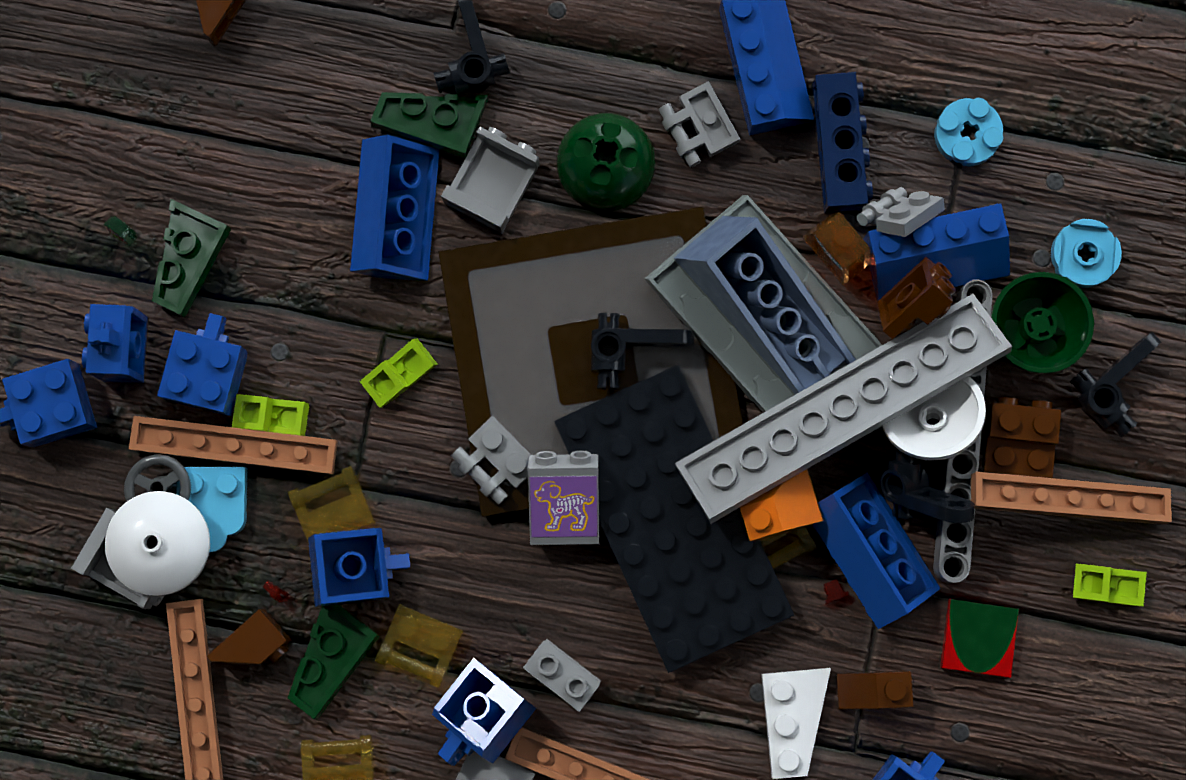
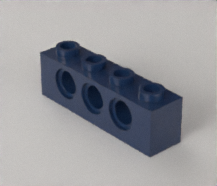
(843, 90)

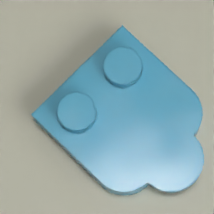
(221, 499)

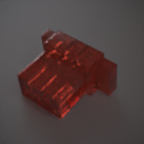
(275, 592)
(834, 592)

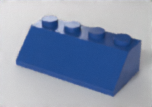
(765, 64)
(394, 209)
(966, 242)
(874, 551)

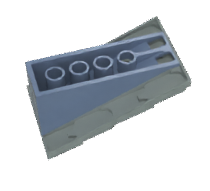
(759, 306)

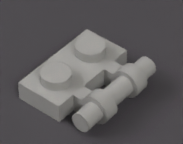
(708, 119)
(901, 215)
(504, 454)

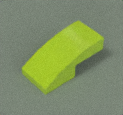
(398, 373)
(270, 415)
(1109, 585)

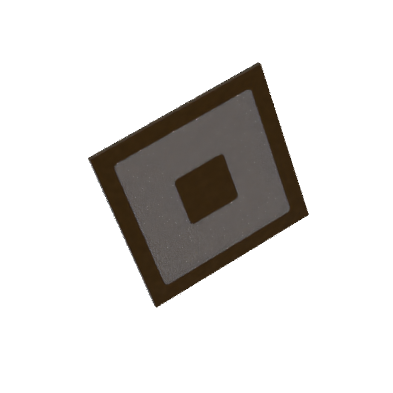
(527, 323)

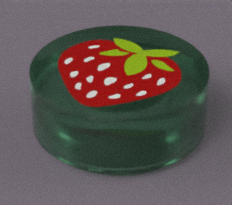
(120, 230)

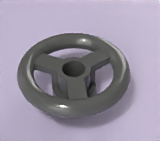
(169, 482)

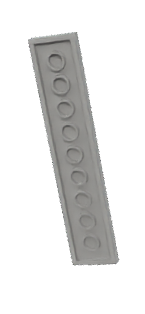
(842, 408)

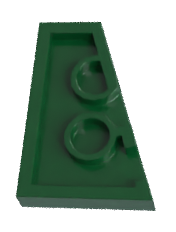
(431, 120)
(188, 255)
(334, 652)

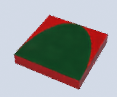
(979, 638)

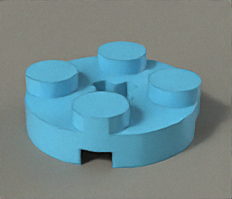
(961, 149)
(1100, 241)

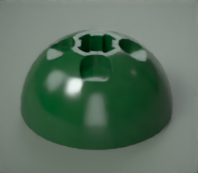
(616, 176)
(1051, 307)

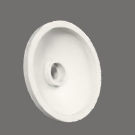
(960, 419)
(180, 548)

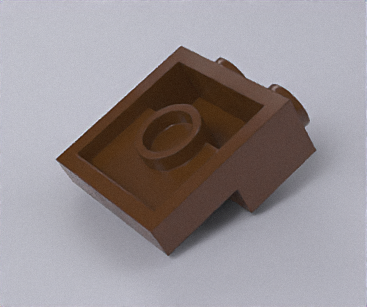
(921, 294)
(1021, 438)

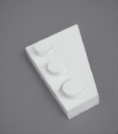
(792, 718)

